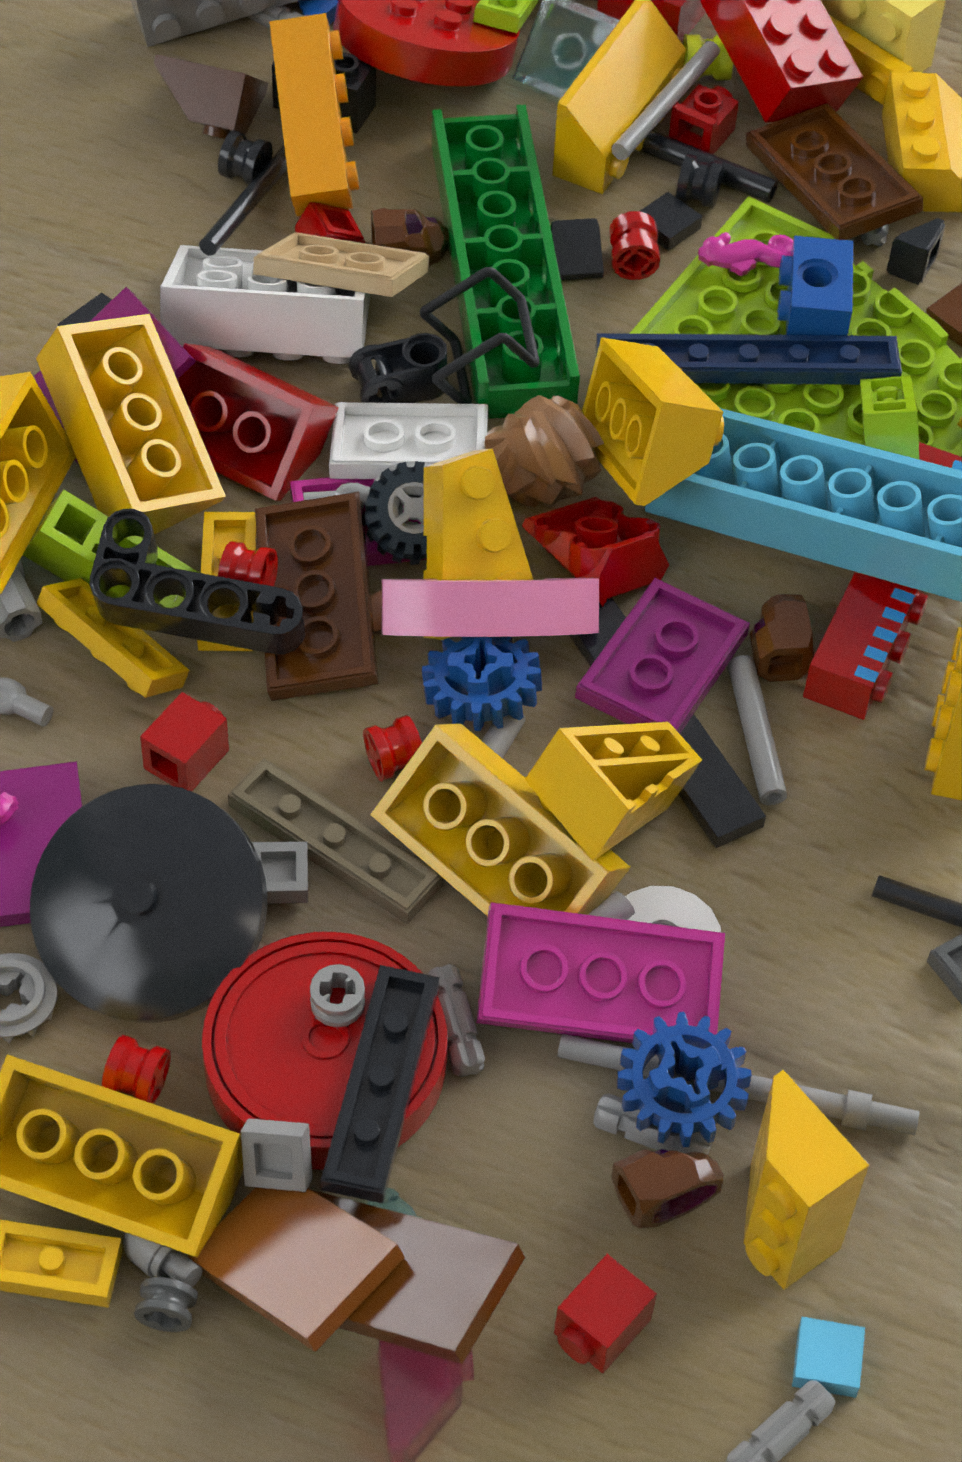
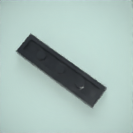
(380, 1085)

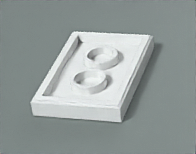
(381, 435)

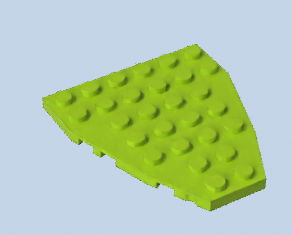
(724, 303)

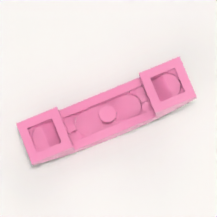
(490, 607)

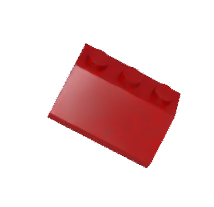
(253, 422)

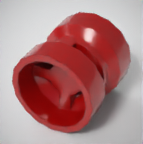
(634, 245)

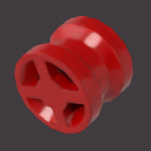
(249, 565)
(391, 747)
(136, 1069)

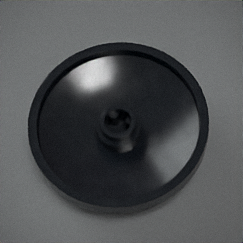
(147, 902)

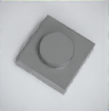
(285, 870)
(276, 1155)

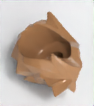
(545, 451)

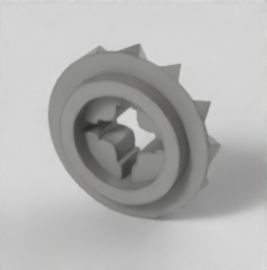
(37, 994)

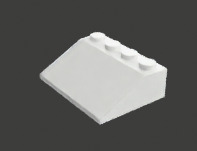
(231, 309)

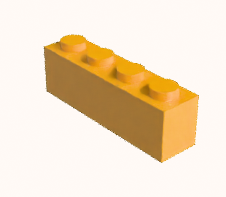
(312, 113)

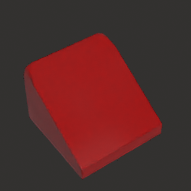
(329, 222)

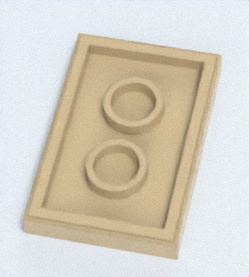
(341, 264)

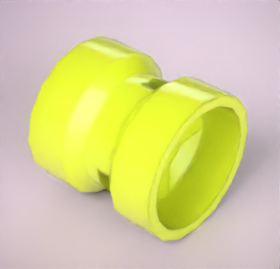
(720, 68)

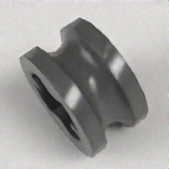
(166, 1304)

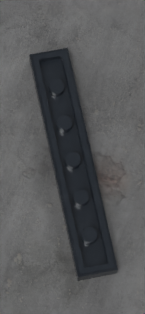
(714, 790)

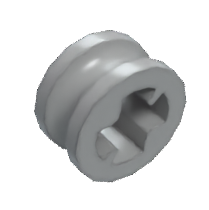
(321, 990)

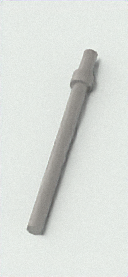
(854, 1109)

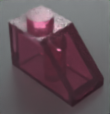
(417, 1397)

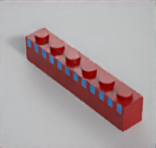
(868, 633)

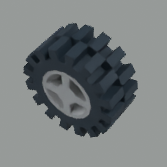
(385, 516)

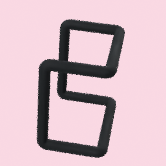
(529, 356)

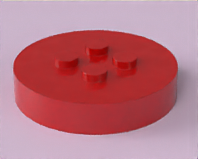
(426, 40)
(281, 1063)

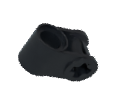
(401, 369)

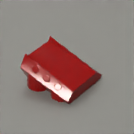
(601, 543)

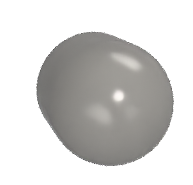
(160, 1260)

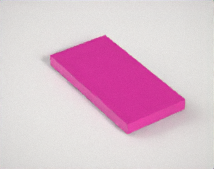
(595, 973)

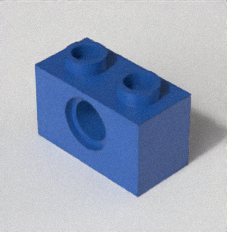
(817, 287)

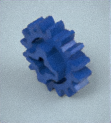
(482, 680)
(672, 1102)

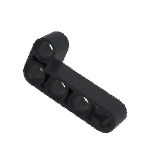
(202, 595)

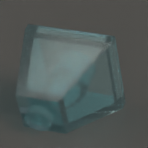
(561, 45)

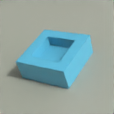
(829, 1355)

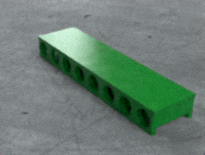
(501, 221)

